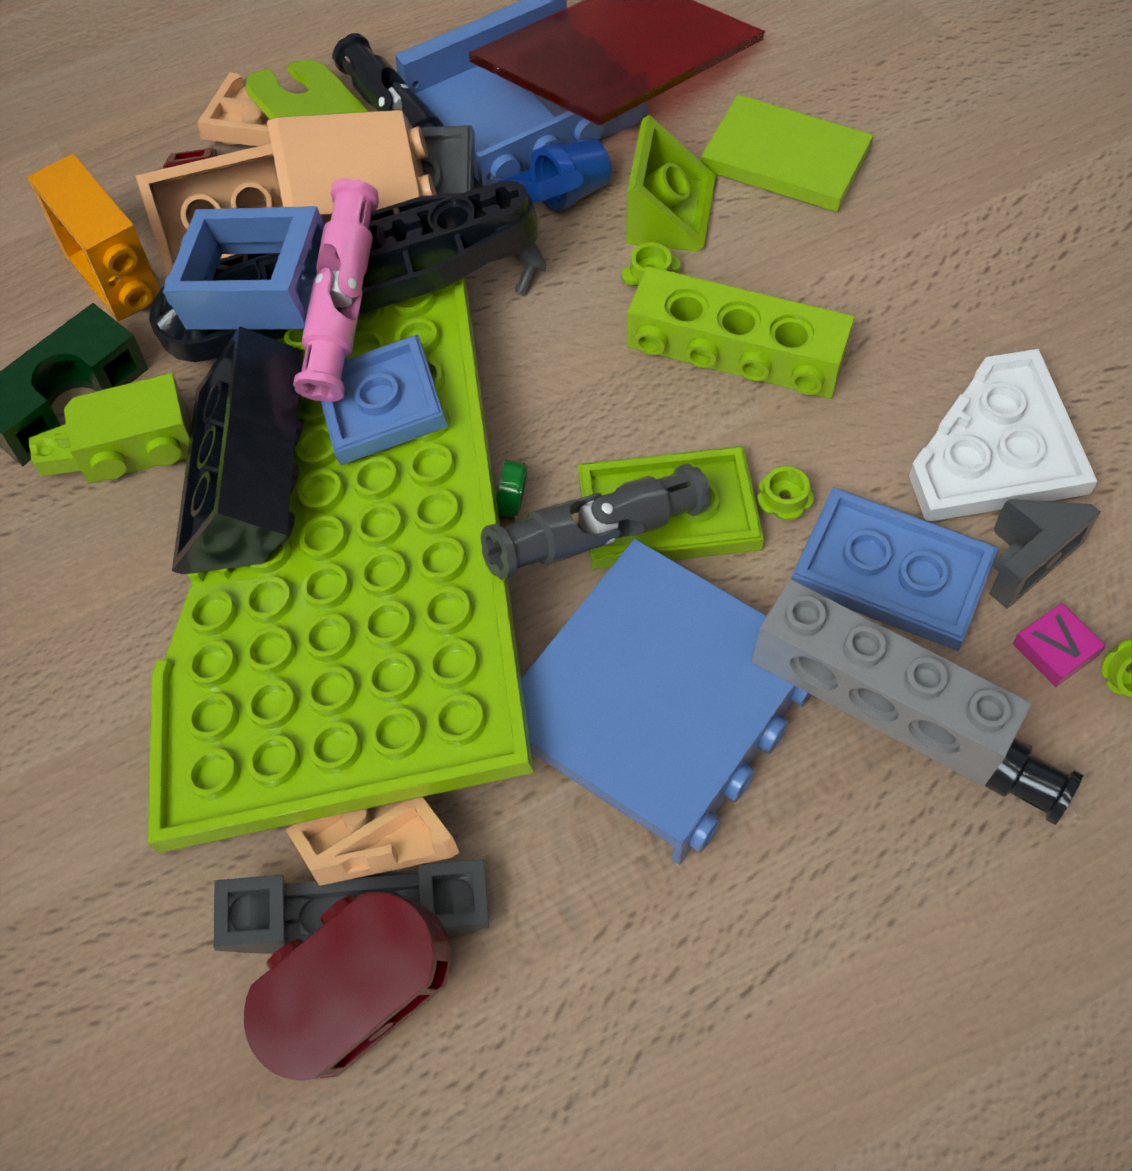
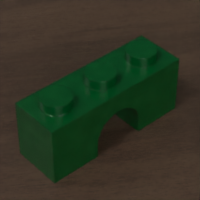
(83, 352)

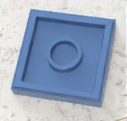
(384, 402)

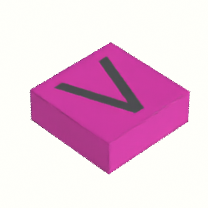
(1058, 644)

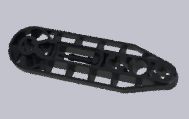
(412, 253)

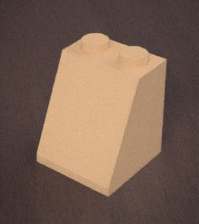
(354, 146)

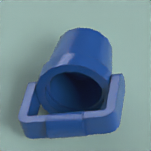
(565, 173)

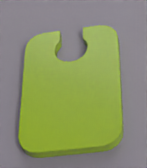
(324, 95)

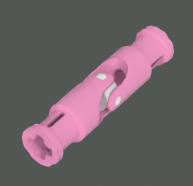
(338, 283)

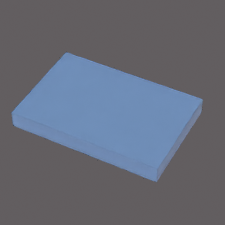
(895, 567)

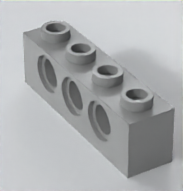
(889, 682)

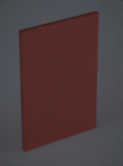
(615, 53)

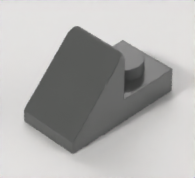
(1039, 540)

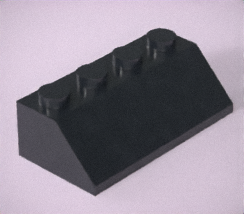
(240, 457)

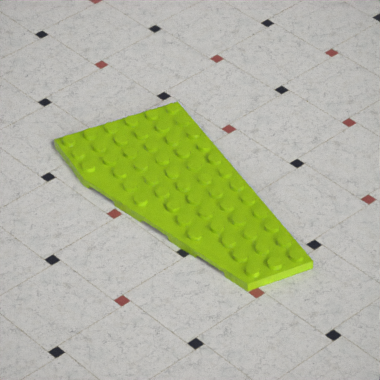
(364, 648)

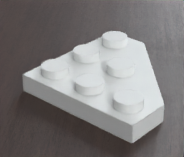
(1002, 444)

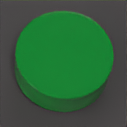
(511, 488)

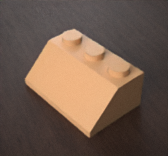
(219, 182)

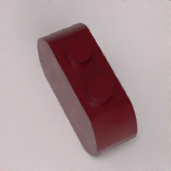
(345, 985)

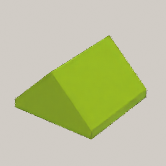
(667, 192)

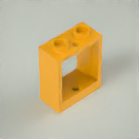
(95, 236)

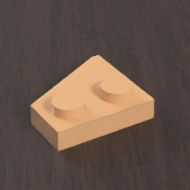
(234, 116)
(372, 841)

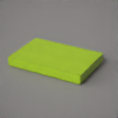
(787, 152)
(725, 528)

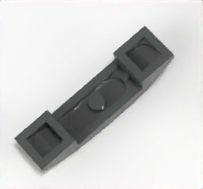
(268, 913)

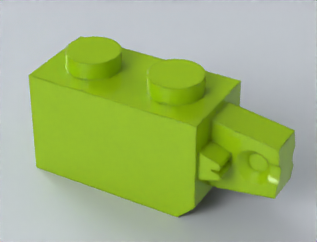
(117, 431)

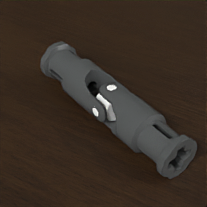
(631, 510)

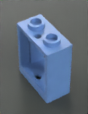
(246, 303)

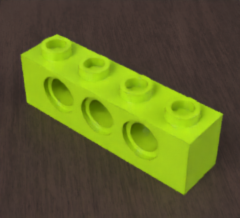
(739, 331)

